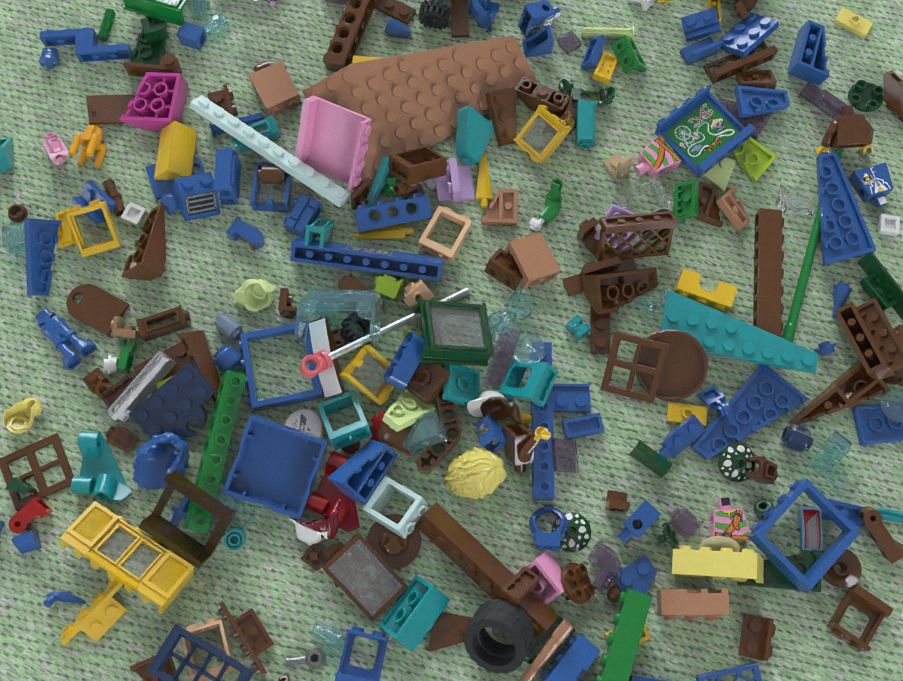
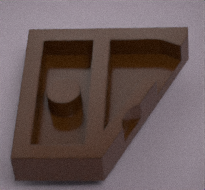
(448, 630)

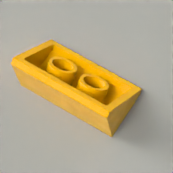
(175, 152)

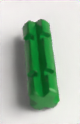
(106, 24)

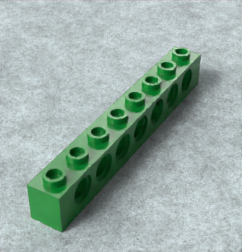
(216, 447)

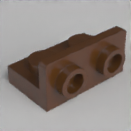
(758, 79)
(223, 99)
(504, 269)
(756, 637)

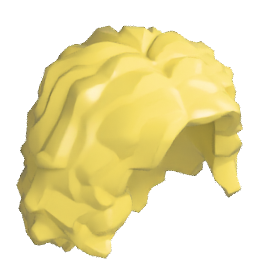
(475, 473)

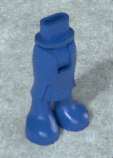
(62, 337)

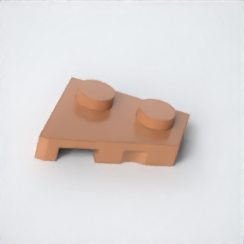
(502, 209)
(733, 209)

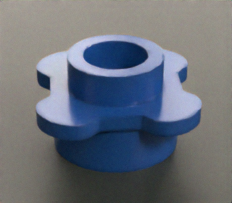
(825, 348)

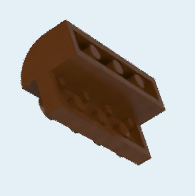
(872, 338)

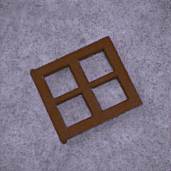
(634, 366)
(29, 451)

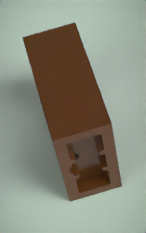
(417, 165)

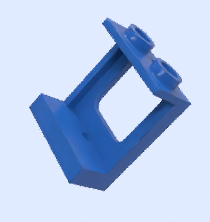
(350, 673)

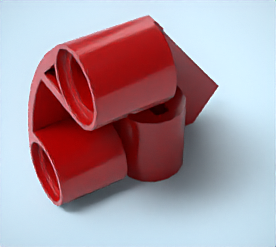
(330, 499)

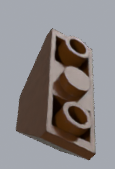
(536, 94)

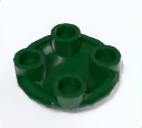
(865, 96)

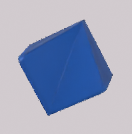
(27, 542)

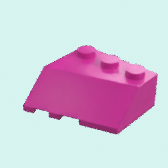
(157, 102)

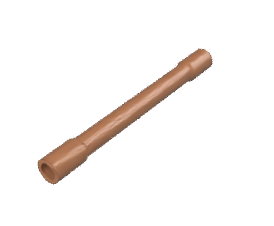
(557, 638)

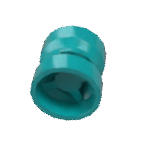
(577, 327)
(235, 535)

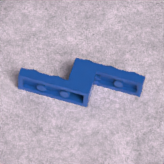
(86, 44)

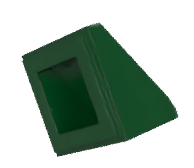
(20, 486)

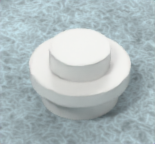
(110, 364)

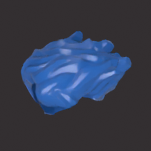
(484, 12)

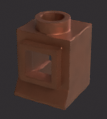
(766, 473)

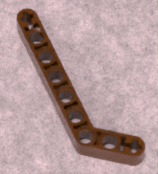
(450, 425)

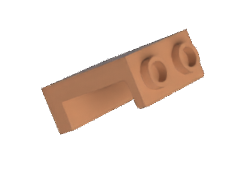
(275, 89)
(533, 259)

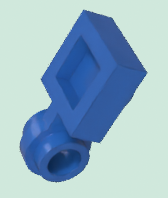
(712, 398)

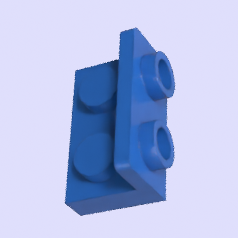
(90, 193)

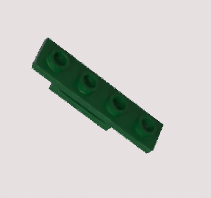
(880, 284)

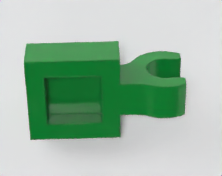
(125, 359)

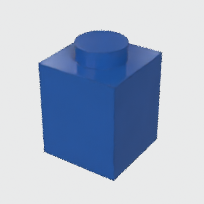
(192, 35)

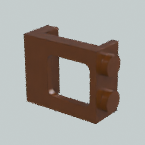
(868, 605)

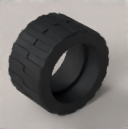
(492, 654)

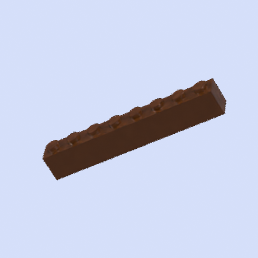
(768, 271)
(479, 563)

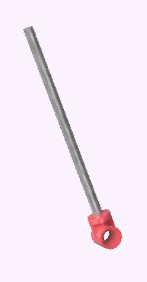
(323, 360)

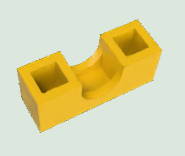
(719, 299)

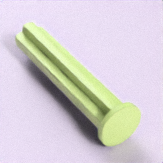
(617, 33)

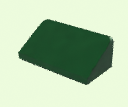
(651, 459)

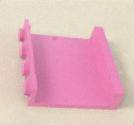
(333, 140)

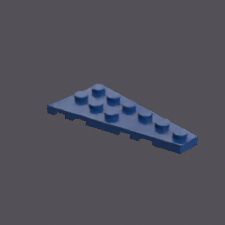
(841, 221)
(755, 405)

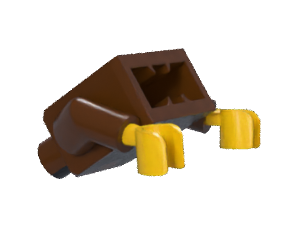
(848, 132)
(521, 442)

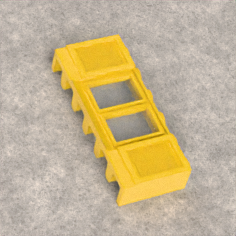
(128, 555)

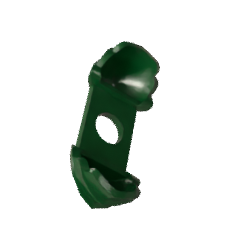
(604, 96)

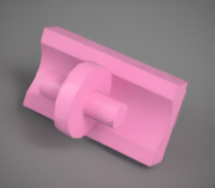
(55, 149)

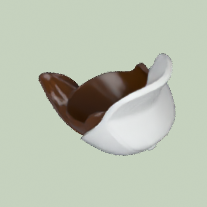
(495, 404)

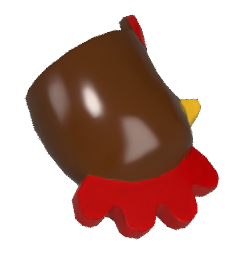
(383, 433)

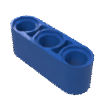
(405, 361)

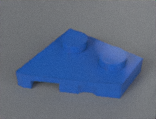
(636, 576)

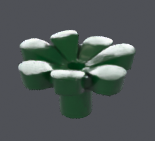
(668, 536)

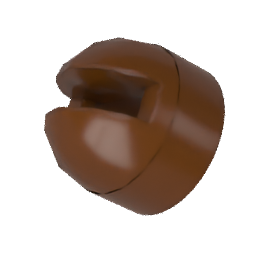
(613, 594)

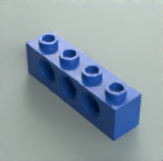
(422, 212)

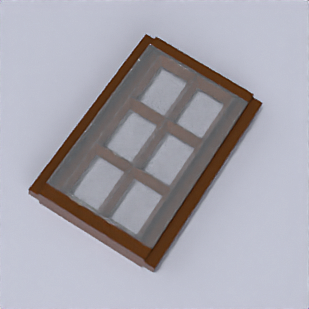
(364, 576)

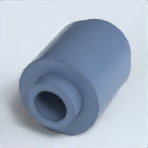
(228, 326)

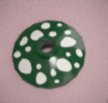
(729, 461)
(582, 536)

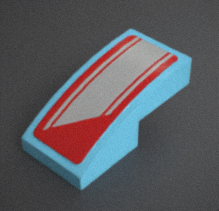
(811, 528)

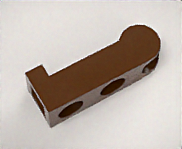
(873, 523)

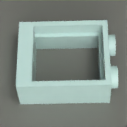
(381, 497)

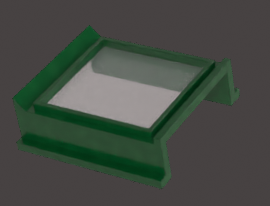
(455, 333)

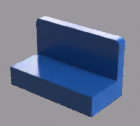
(700, 50)

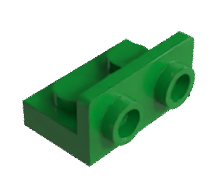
(628, 55)
(685, 200)

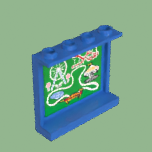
(702, 132)

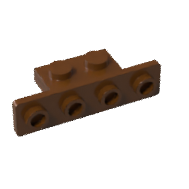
(574, 283)
(251, 633)

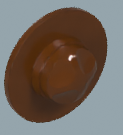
(393, 548)

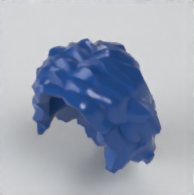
(157, 458)

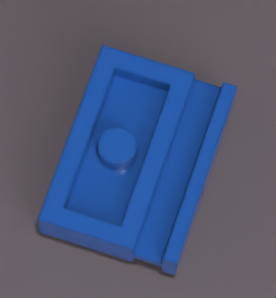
(701, 24)
(571, 398)

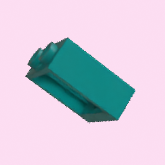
(341, 437)

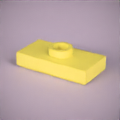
(853, 22)

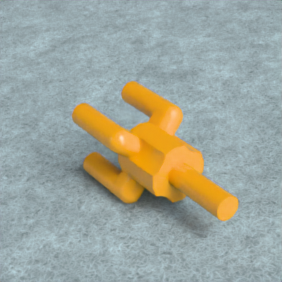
(90, 141)

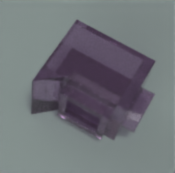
(684, 522)

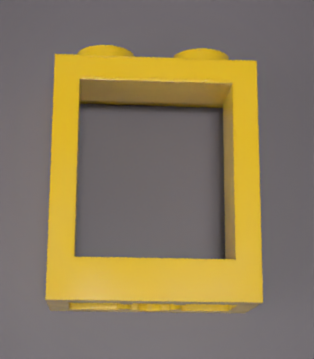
(98, 247)

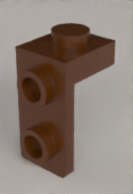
(586, 234)

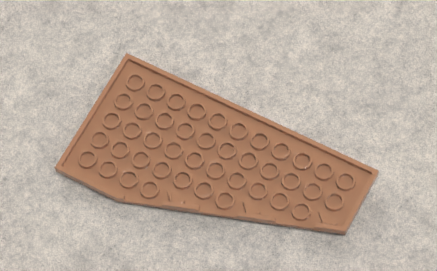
(419, 93)

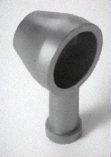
(427, 185)
(306, 659)

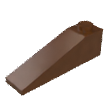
(151, 253)

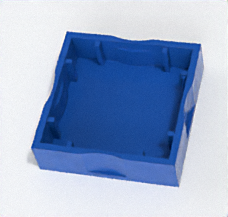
(276, 466)

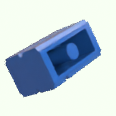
(304, 212)

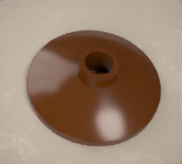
(850, 571)

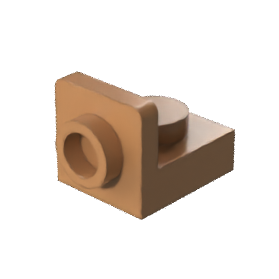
(128, 330)

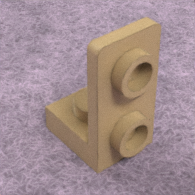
(619, 166)

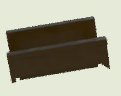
(175, 538)

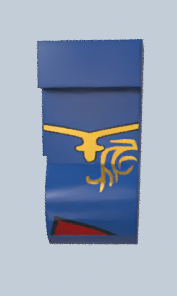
(490, 430)

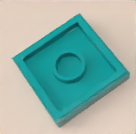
(461, 384)

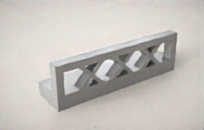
(141, 387)

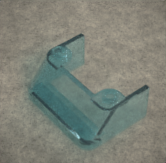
(365, 302)

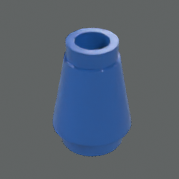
(397, 29)

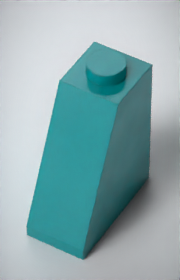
(471, 135)

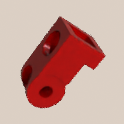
(24, 517)

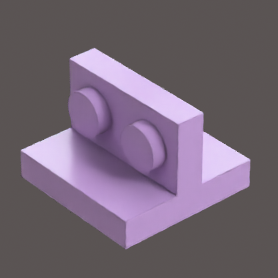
(456, 184)

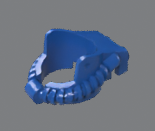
(548, 540)

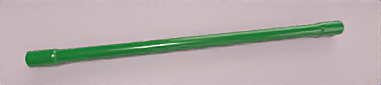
(790, 327)

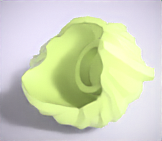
(255, 294)

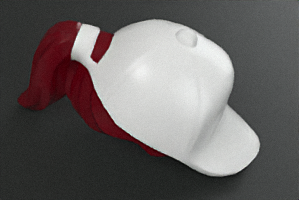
(316, 530)

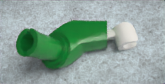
(552, 206)

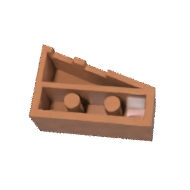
(692, 603)

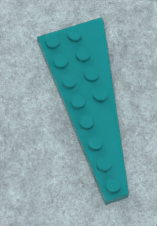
(733, 338)

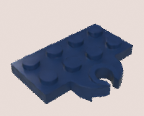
(176, 404)

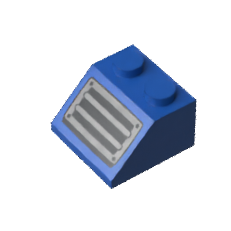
(196, 196)

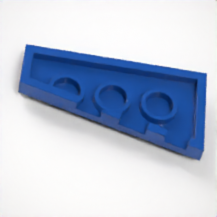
(39, 252)

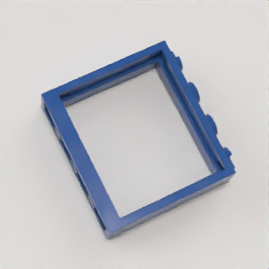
(246, 363)
(827, 559)

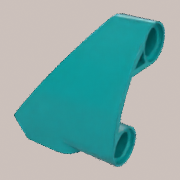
(99, 470)

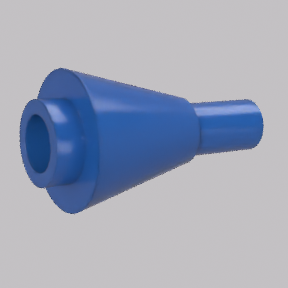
(840, 294)

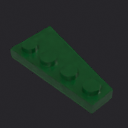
(776, 579)

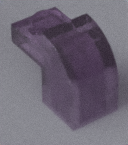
(609, 563)

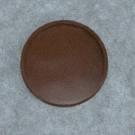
(683, 366)

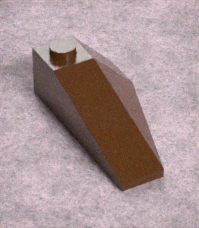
(614, 289)

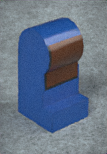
(247, 233)

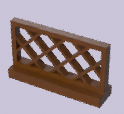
(636, 223)

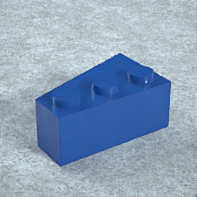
(364, 471)
(573, 662)

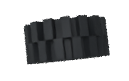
(434, 14)
(349, 330)

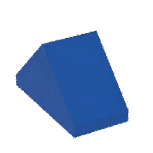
(539, 43)

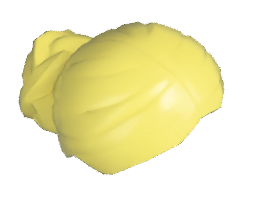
(14, 417)

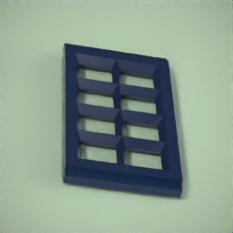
(170, 643)

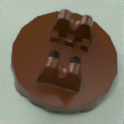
(576, 583)

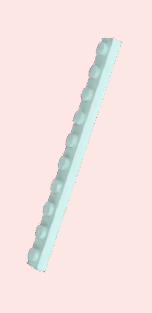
(270, 150)

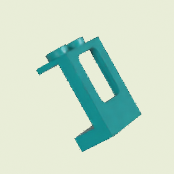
(537, 386)

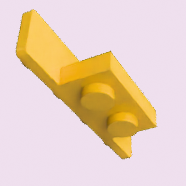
(98, 616)

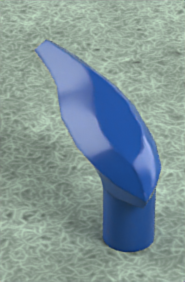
(61, 596)

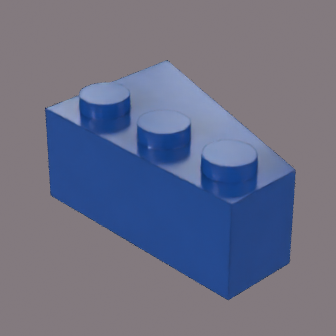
(808, 55)

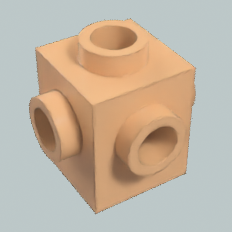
(418, 288)

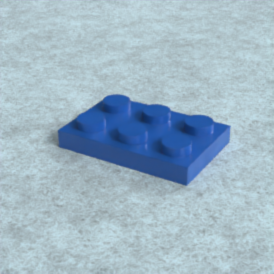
(748, 34)

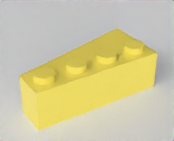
(718, 564)

